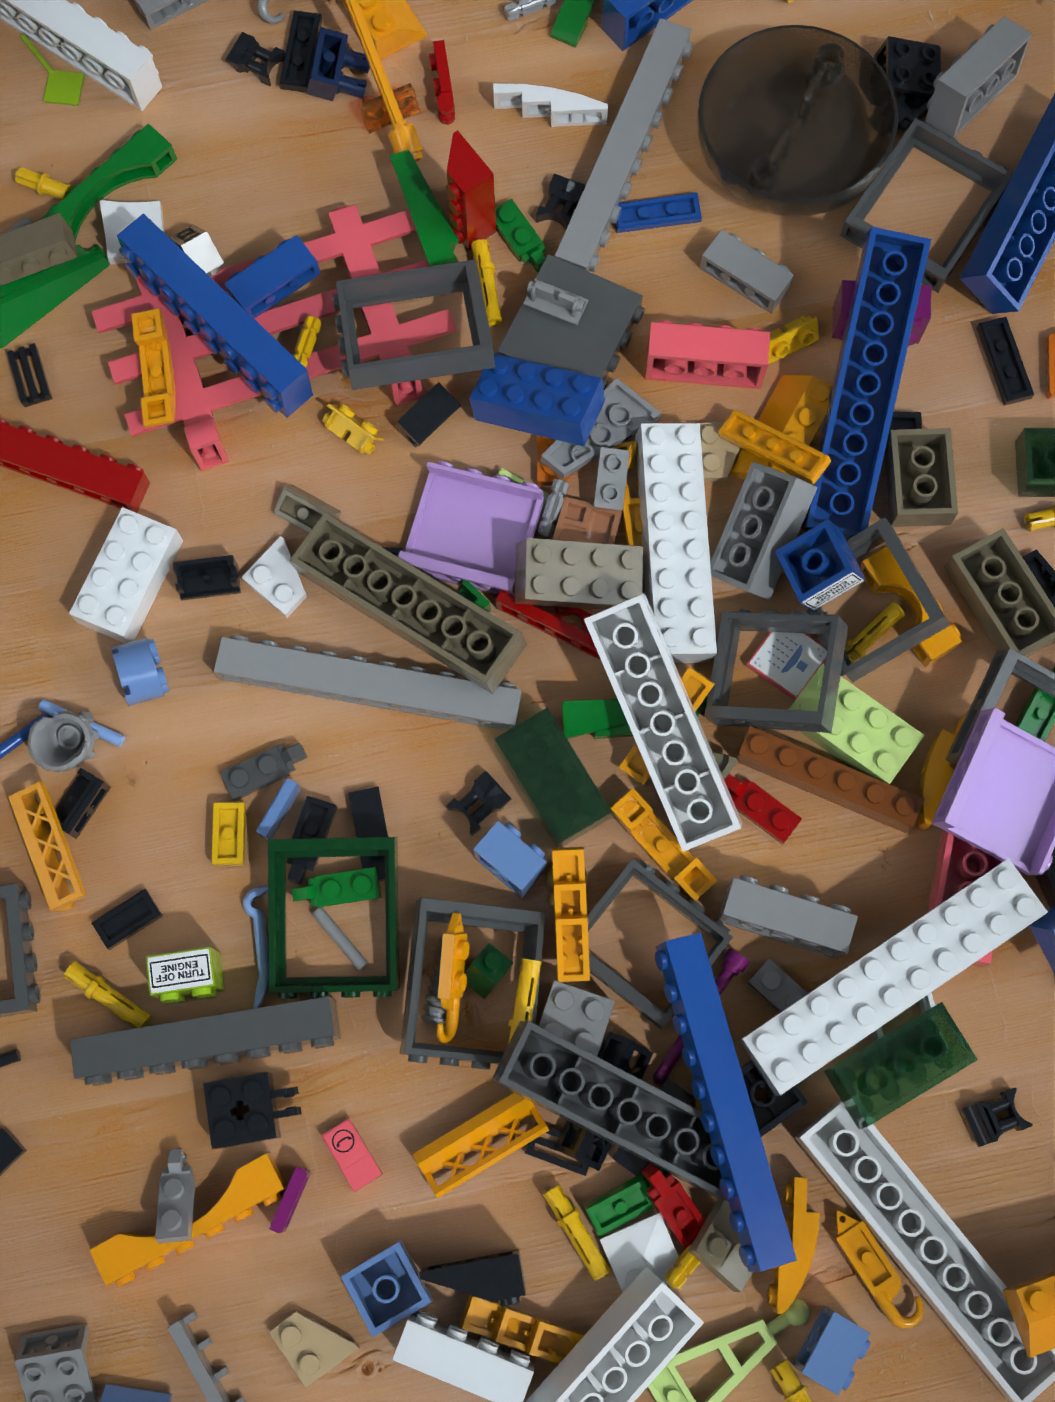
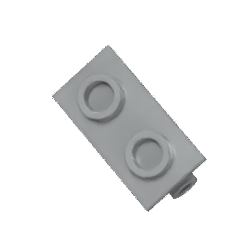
(555, 301)
(611, 478)

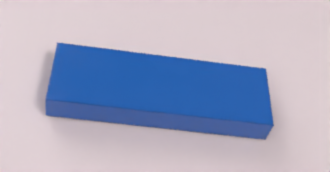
(659, 212)

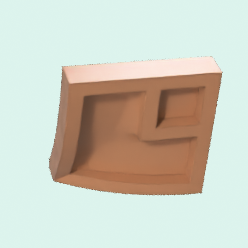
(586, 523)

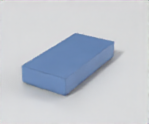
(278, 809)

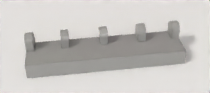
(198, 1362)

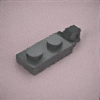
(262, 770)

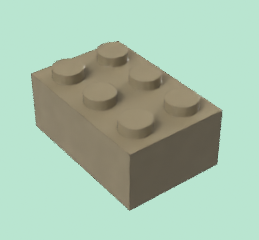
(921, 477)

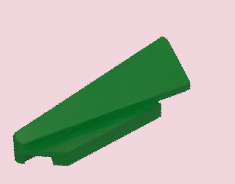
(429, 220)
(37, 294)

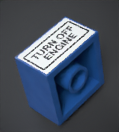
(820, 565)

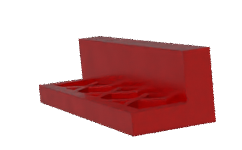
(551, 624)

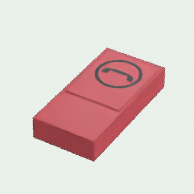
(352, 1155)

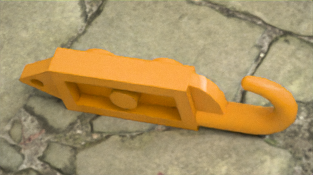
(452, 976)
(874, 1269)

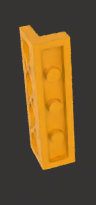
(42, 846)
(474, 1133)

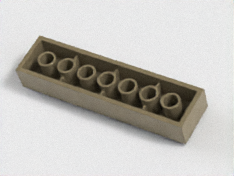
(409, 603)

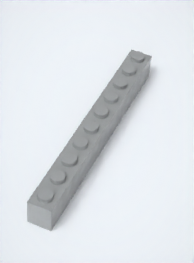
(624, 146)
(366, 683)

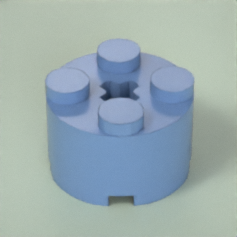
(137, 671)

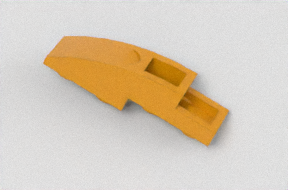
(936, 774)
(803, 1231)

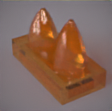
(375, 113)

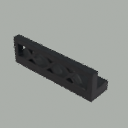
(575, 1140)

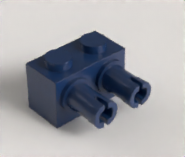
(328, 60)

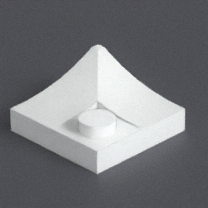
(119, 215)
(640, 1246)

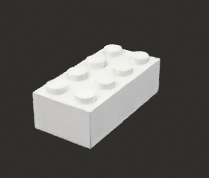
(126, 576)
(464, 1360)

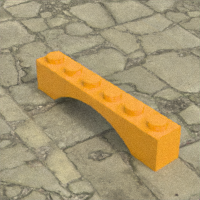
(129, 1252)

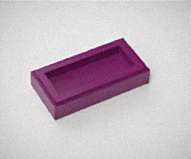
(290, 1199)

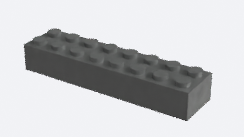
(205, 1039)
(609, 1104)

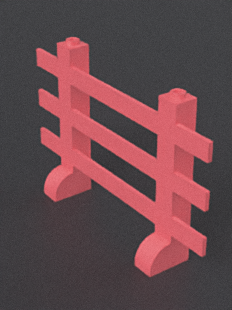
(386, 337)

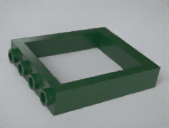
(330, 847)

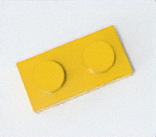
(229, 834)

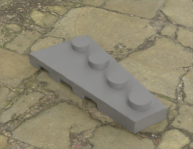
(616, 422)

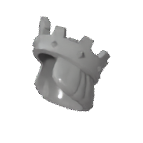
(62, 740)

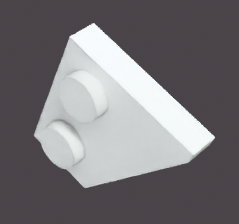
(277, 579)

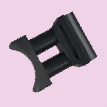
(246, 51)
(564, 192)
(486, 791)
(983, 1121)

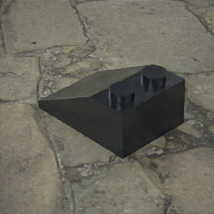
(486, 1277)

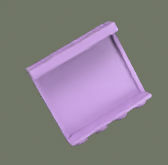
(471, 527)
(1003, 794)

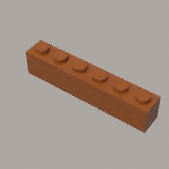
(829, 780)

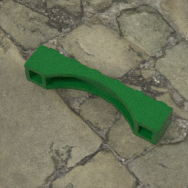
(140, 158)

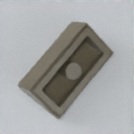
(302, 508)

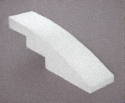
(560, 105)

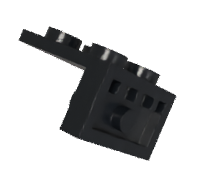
(910, 65)

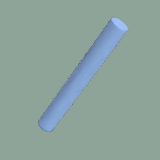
(104, 733)

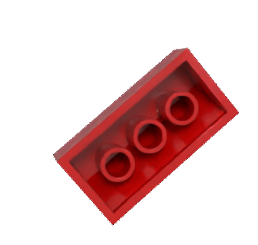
(470, 193)

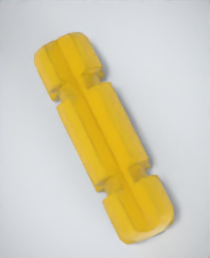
(307, 339)
(683, 1266)

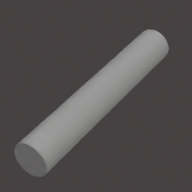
(340, 938)

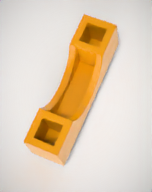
(886, 576)

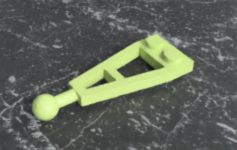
(670, 1386)

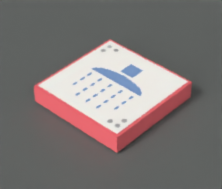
(788, 661)

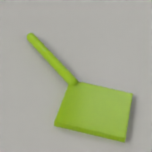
(61, 86)

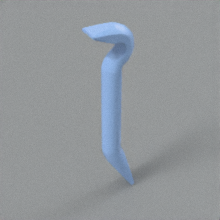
(261, 942)

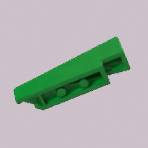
(599, 717)

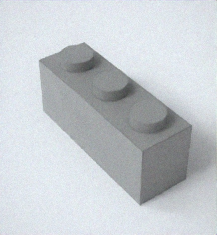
(746, 271)

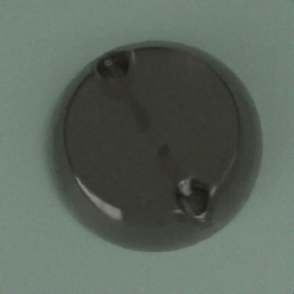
(796, 120)

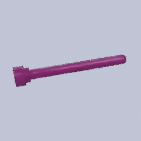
(732, 965)

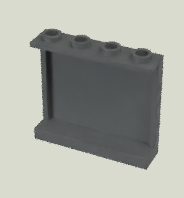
(583, 348)

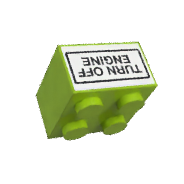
(185, 974)

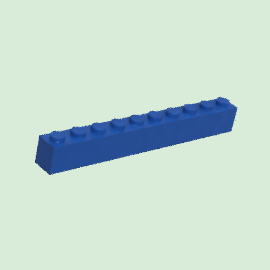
(725, 1104)

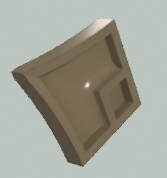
(719, 1248)

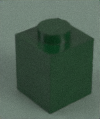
(487, 970)

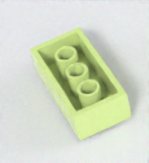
(863, 730)

